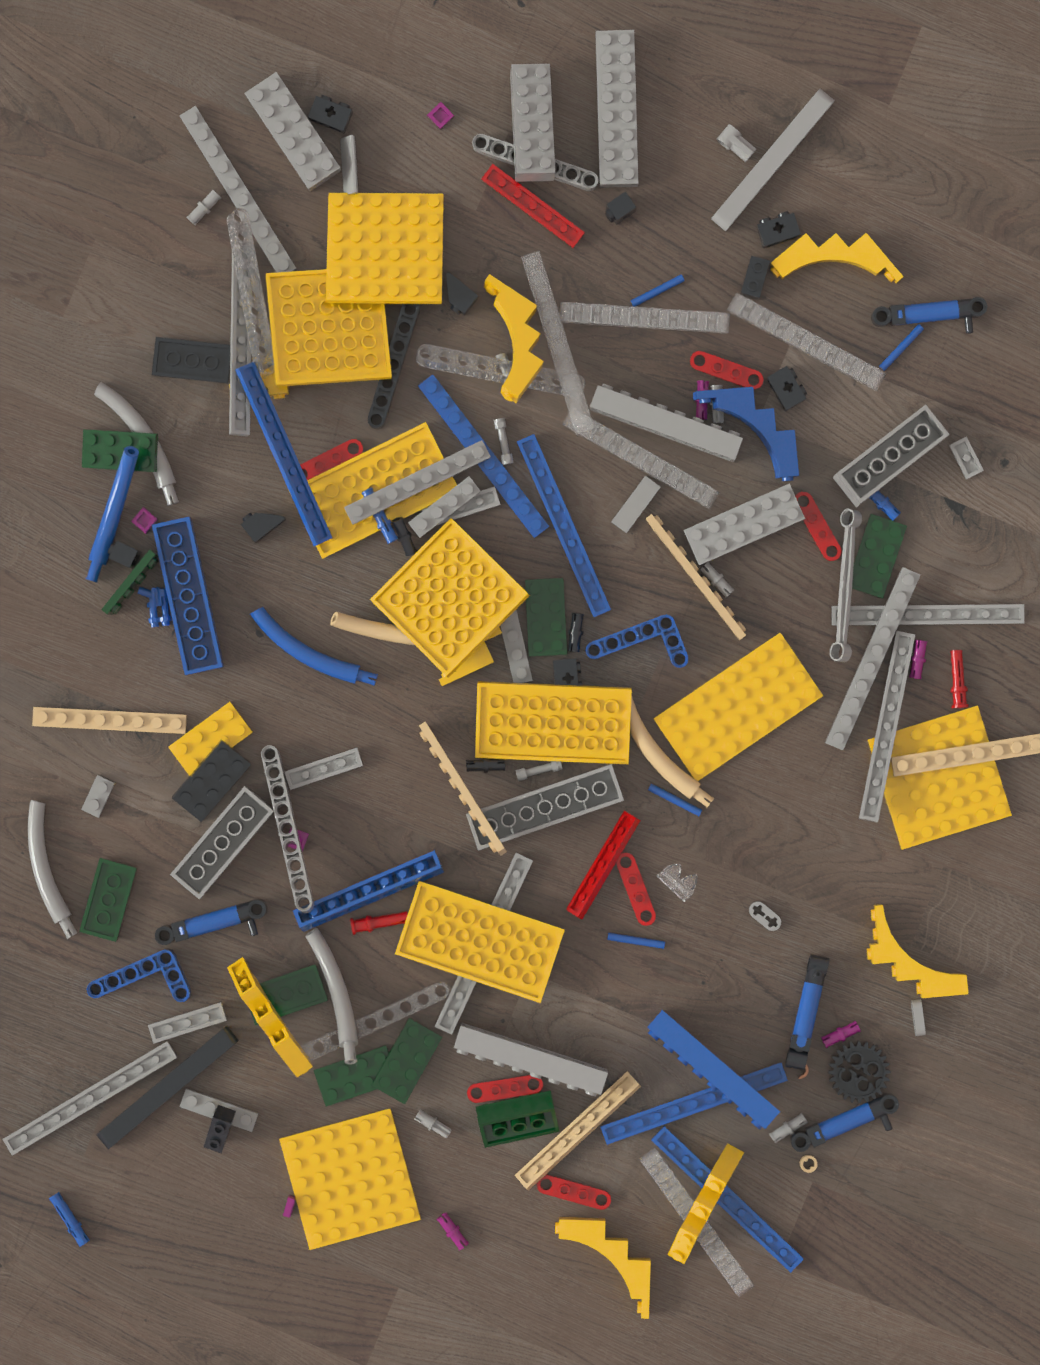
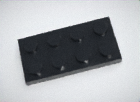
(191, 360)
(211, 780)

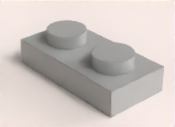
(966, 457)
(98, 796)

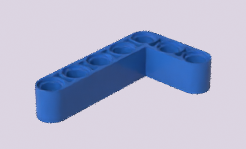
(640, 636)
(141, 972)

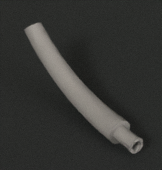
(164, 475)
(42, 871)
(341, 1001)

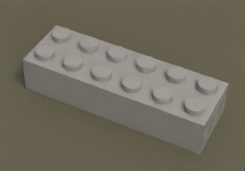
(532, 122)
(293, 131)
(891, 456)
(744, 524)
(222, 842)

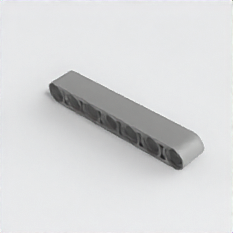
(560, 176)

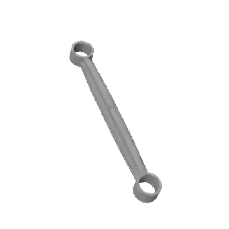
(845, 585)

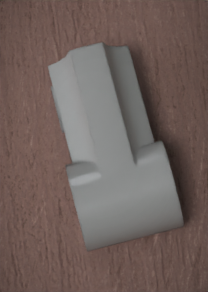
(733, 140)

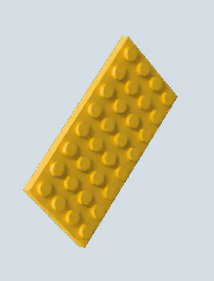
(375, 470)
(738, 707)
(553, 722)
(479, 941)

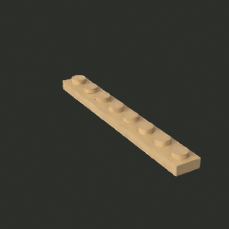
(701, 582)
(109, 720)
(966, 755)
(465, 796)
(577, 1130)

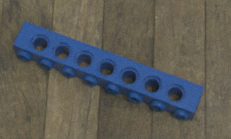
(370, 890)

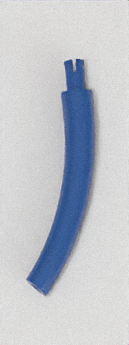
(112, 513)
(308, 656)

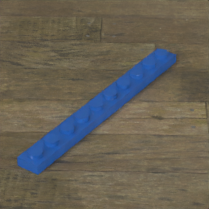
(283, 453)
(491, 467)
(563, 525)
(686, 1106)
(729, 1200)

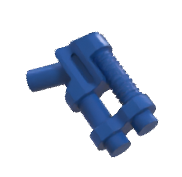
(157, 598)

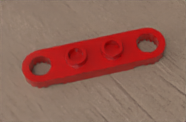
(726, 370)
(330, 459)
(818, 527)
(636, 889)
(504, 1088)
(574, 1192)

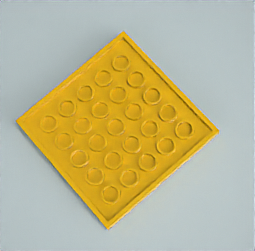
(385, 248)
(321, 339)
(449, 597)
(946, 799)
(350, 1178)

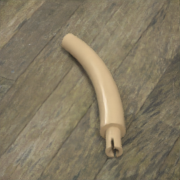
(369, 628)
(662, 763)

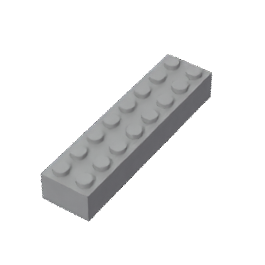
(616, 108)
(666, 423)
(549, 805)
(531, 1059)

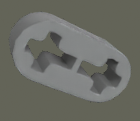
(761, 919)
(918, 1017)

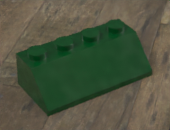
(517, 1119)

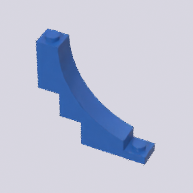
(741, 405)

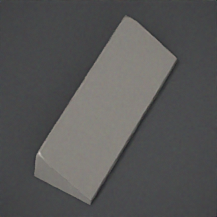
(349, 165)

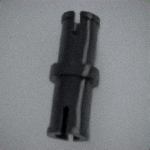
(404, 536)
(575, 632)
(485, 765)

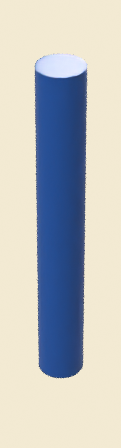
(658, 290)
(901, 347)
(674, 799)
(636, 940)

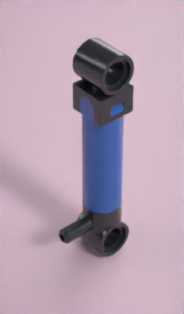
(930, 312)
(213, 921)
(807, 1011)
(846, 1121)

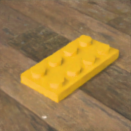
(200, 741)

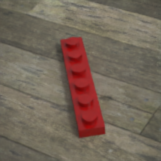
(532, 206)
(603, 865)

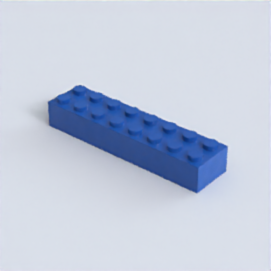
(188, 596)
(713, 1069)

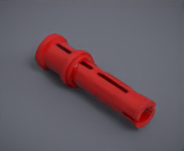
(959, 689)
(370, 923)

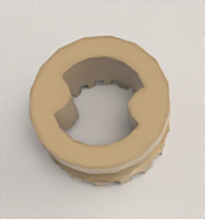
(805, 1158)

